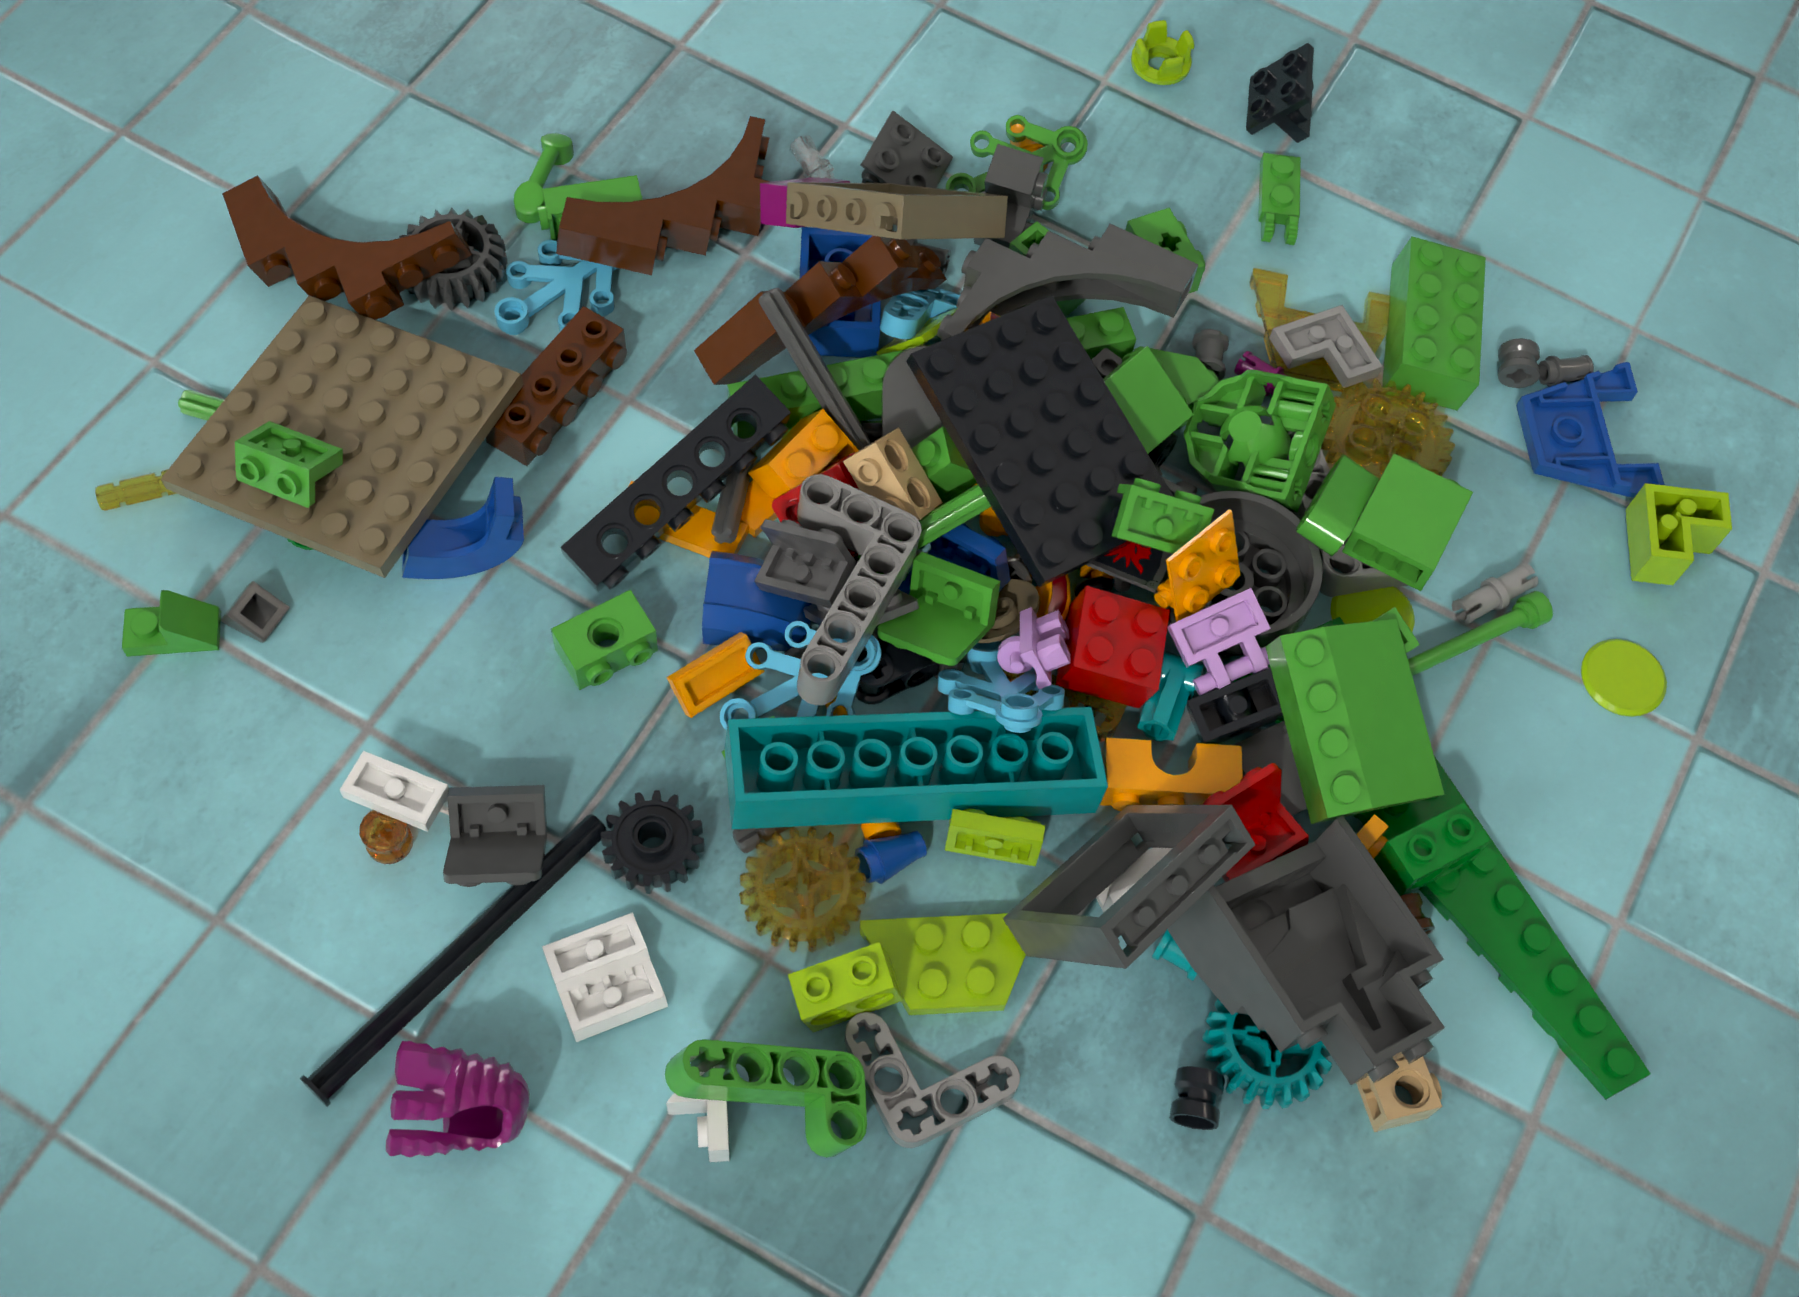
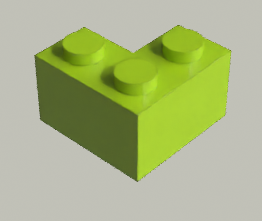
(1669, 526)

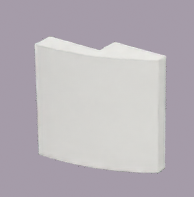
(604, 977)

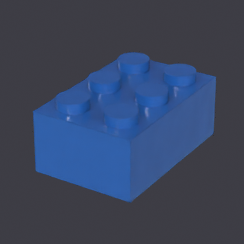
(856, 332)

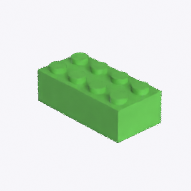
(1435, 322)

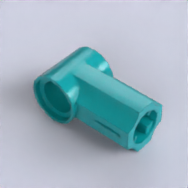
(1165, 708)

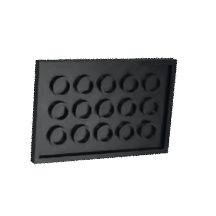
(1037, 434)

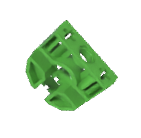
(1263, 448)

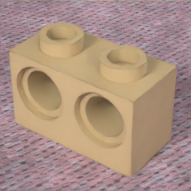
(893, 475)
(1384, 1106)

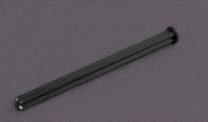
(450, 963)

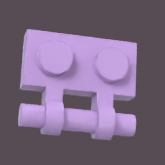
(1220, 628)

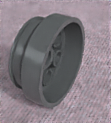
(1270, 543)

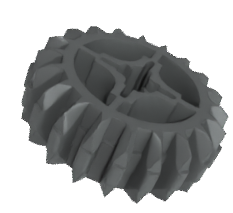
(470, 276)

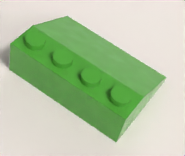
(1353, 719)

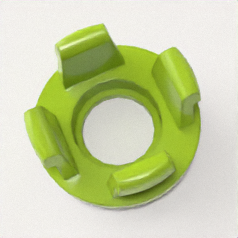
(1157, 44)

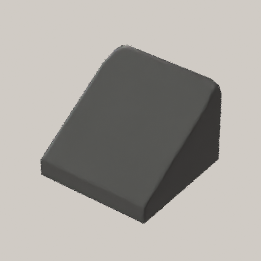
(255, 612)

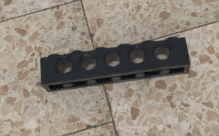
(750, 403)

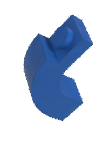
(468, 543)

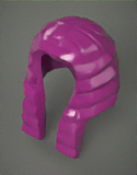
(475, 1097)

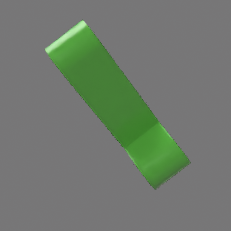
(769, 1086)

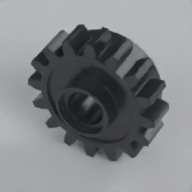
(646, 820)

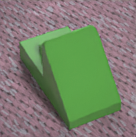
(173, 627)

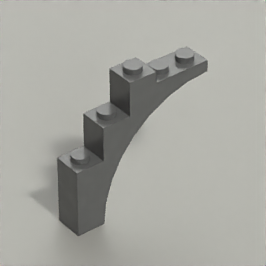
(1111, 268)

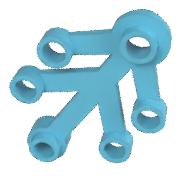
(562, 280)
(788, 689)
(1015, 708)

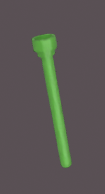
(1528, 612)

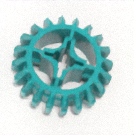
(1262, 1081)

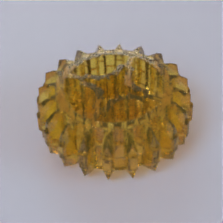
(819, 883)

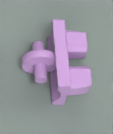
(1038, 646)

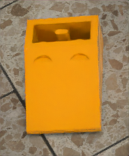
(802, 454)

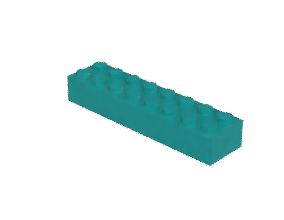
(909, 768)

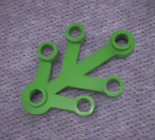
(1050, 153)

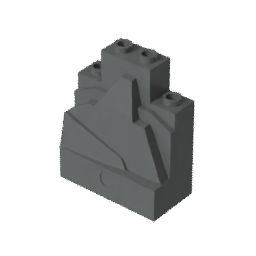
(1319, 955)

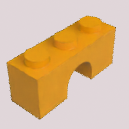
(1138, 781)

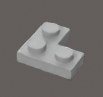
(1329, 336)

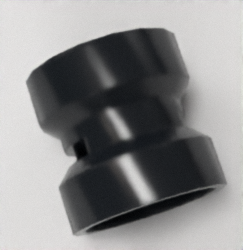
(1197, 1095)

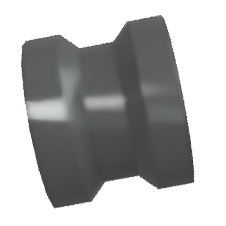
(1519, 363)

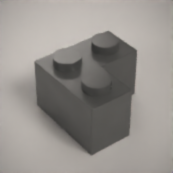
(1023, 181)

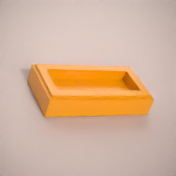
(714, 675)

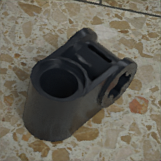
(896, 672)

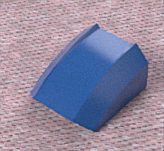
(738, 605)

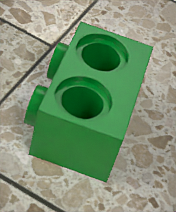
(1432, 849)

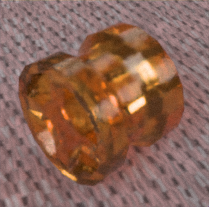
(390, 846)

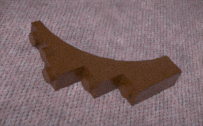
(639, 231)
(325, 267)
(822, 295)

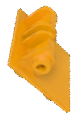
(1201, 569)

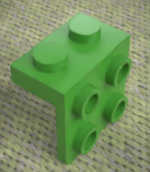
(952, 613)

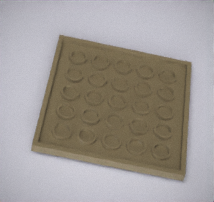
(383, 395)

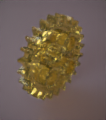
(1385, 425)

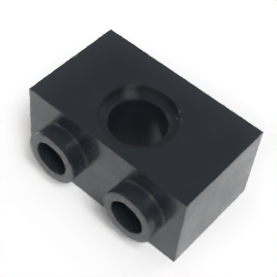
(1235, 708)

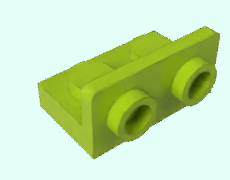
(995, 837)

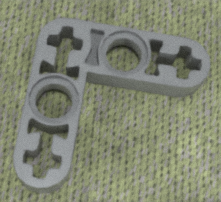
(910, 1097)

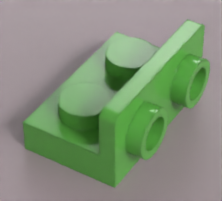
(284, 462)
(1159, 519)

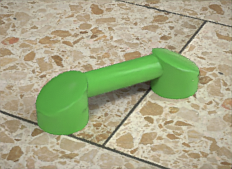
(556, 150)

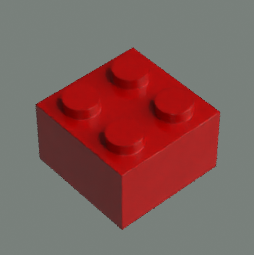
(1114, 647)

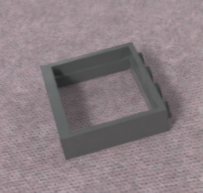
(1204, 845)

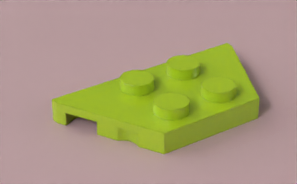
(949, 961)

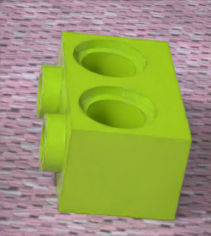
(845, 987)

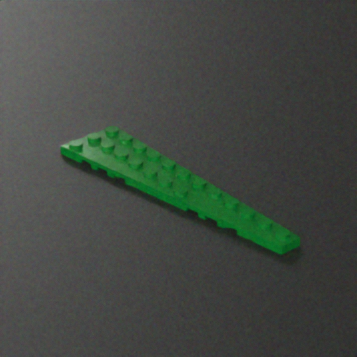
(1522, 947)

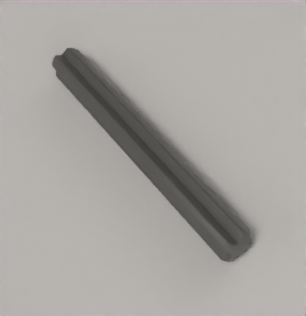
(812, 365)

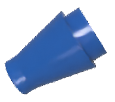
(889, 855)

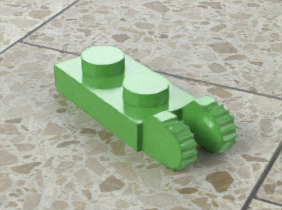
(1279, 196)

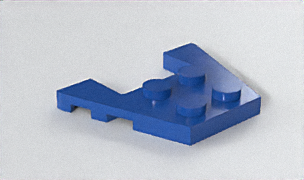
(1570, 436)

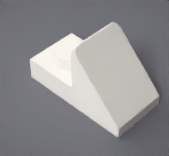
(711, 1128)

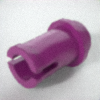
(1255, 363)

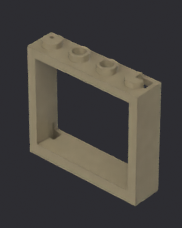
(914, 209)

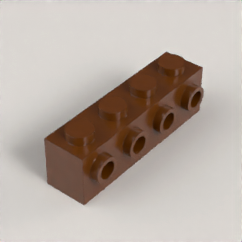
(558, 385)

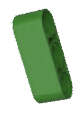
(1337, 505)

